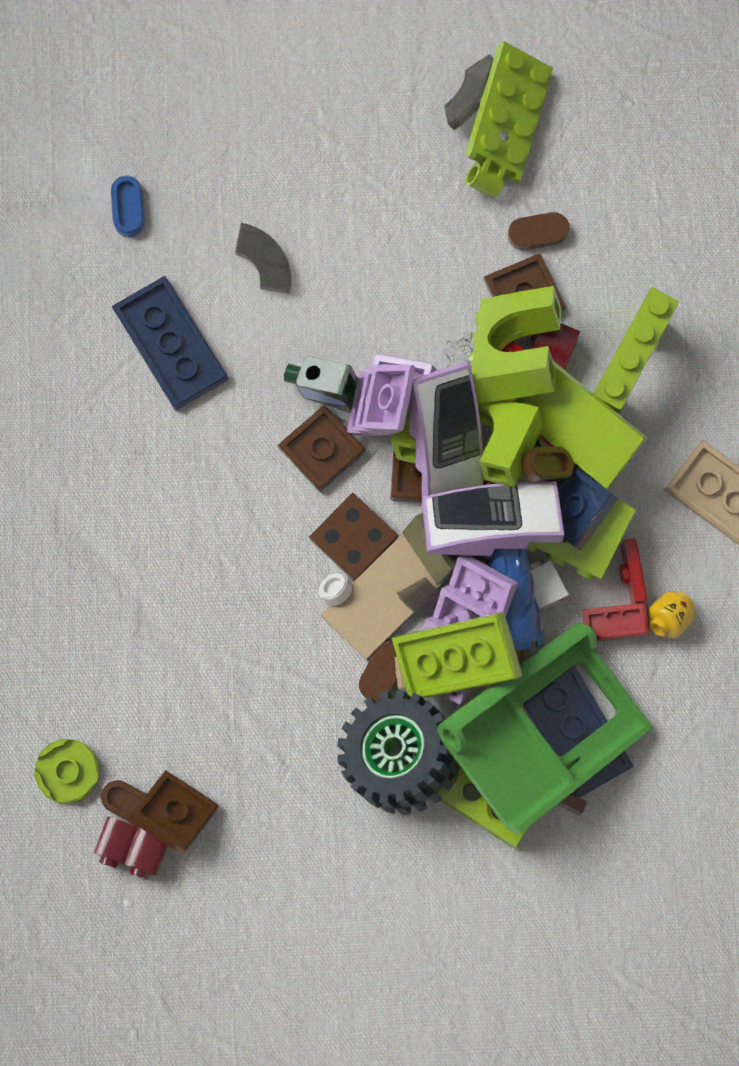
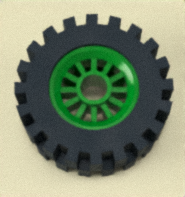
(411, 784)

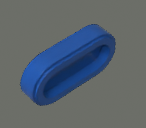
(127, 206)

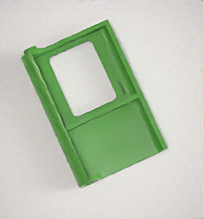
(508, 753)

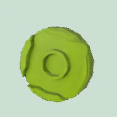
(67, 771)

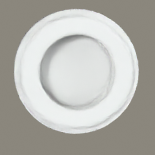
(335, 589)

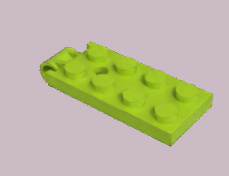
(508, 105)

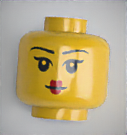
(671, 614)

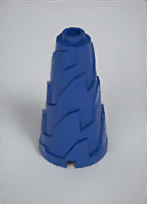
(523, 613)

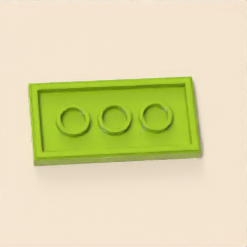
(587, 428)
(457, 656)

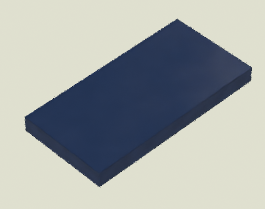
(170, 343)
(566, 716)

